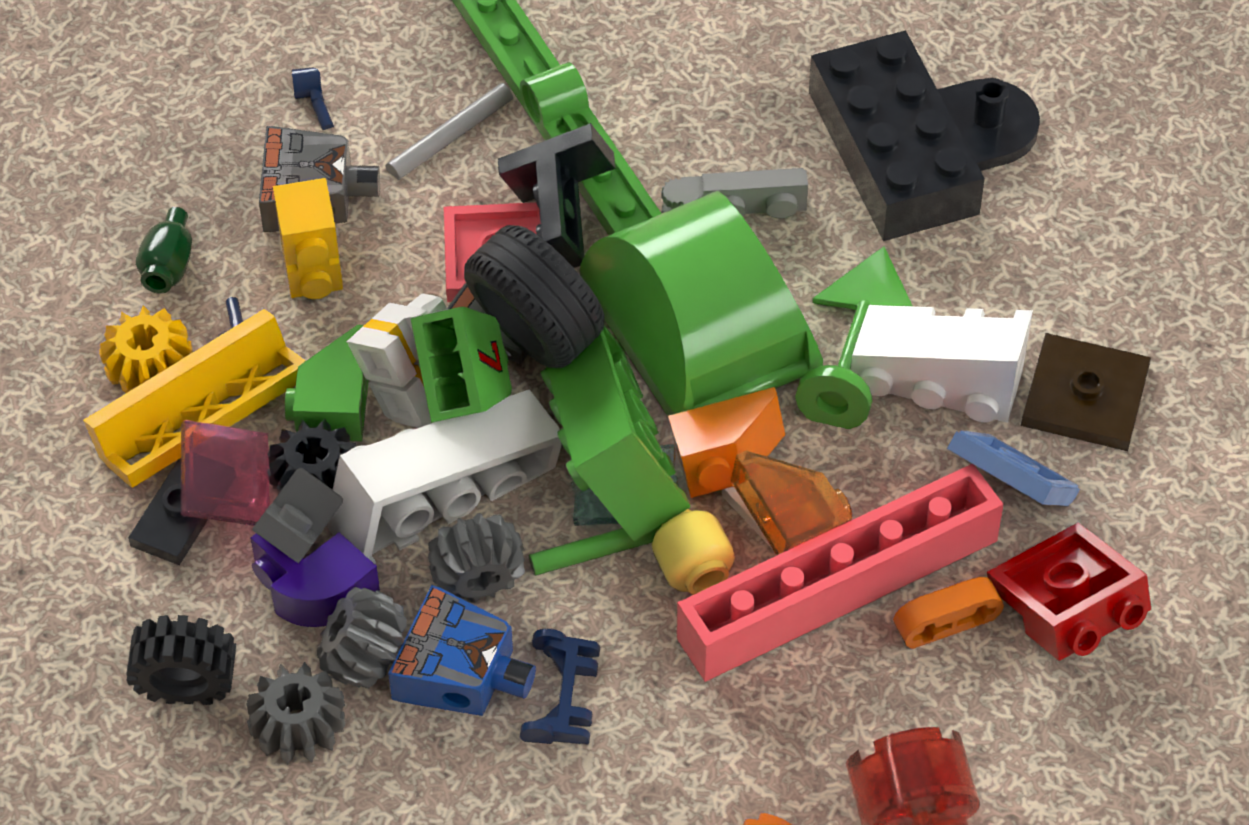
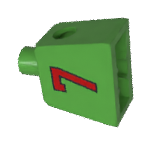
(461, 362)

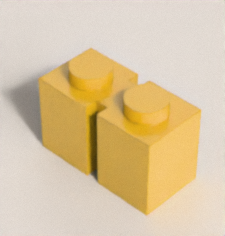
(308, 238)

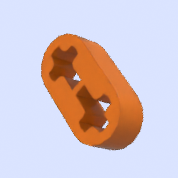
(948, 611)

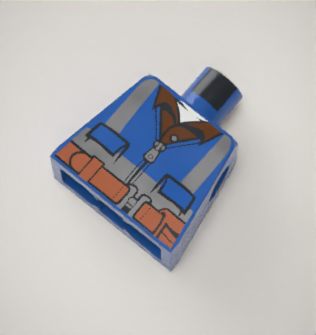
(457, 657)

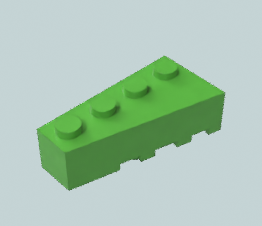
(613, 438)

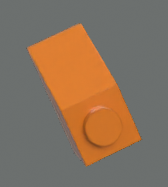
(715, 433)

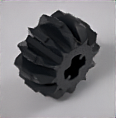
(310, 448)

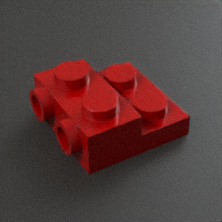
(1073, 591)

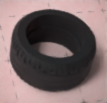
(534, 296)

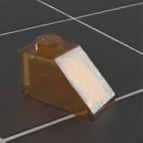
(788, 500)

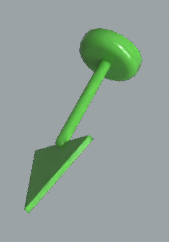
(835, 392)

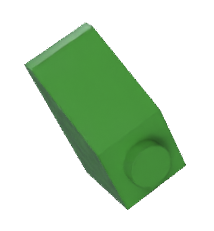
(330, 389)

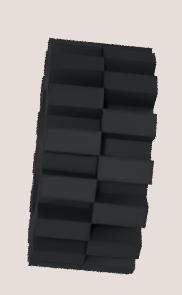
(181, 660)

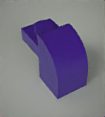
(311, 589)

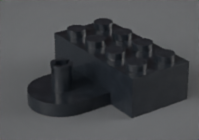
(915, 145)

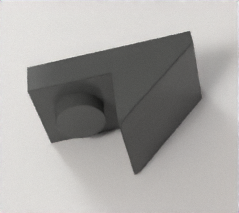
(298, 514)

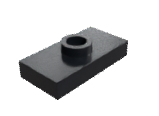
(162, 527)

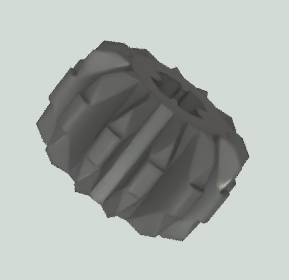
(476, 557)
(361, 637)
(315, 724)

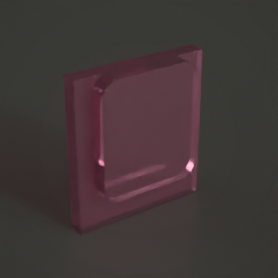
(224, 473)

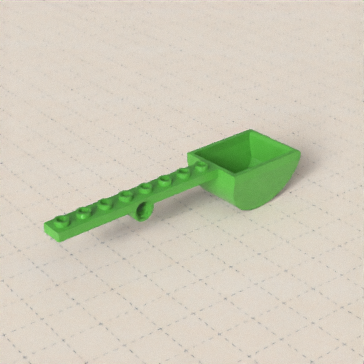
(676, 287)

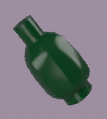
(165, 252)

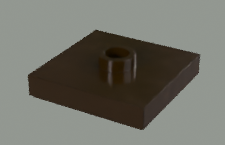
(1086, 391)

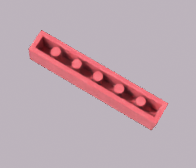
(838, 572)

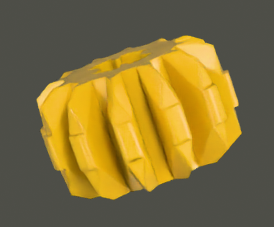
(142, 347)

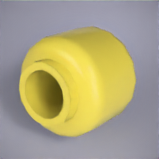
(693, 551)

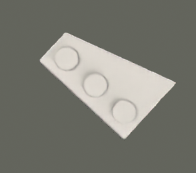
(944, 360)

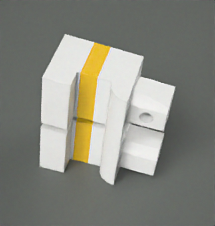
(390, 360)

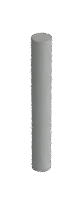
(449, 131)

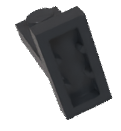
(551, 177)

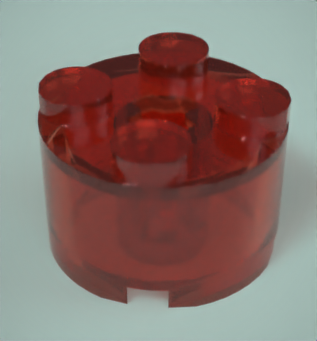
(914, 780)

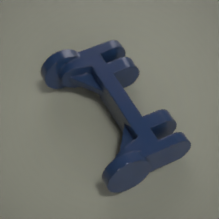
(556, 723)

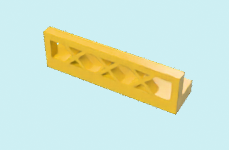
(192, 391)

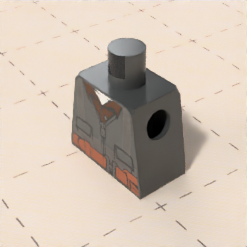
(307, 156)

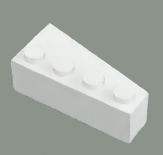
(440, 471)

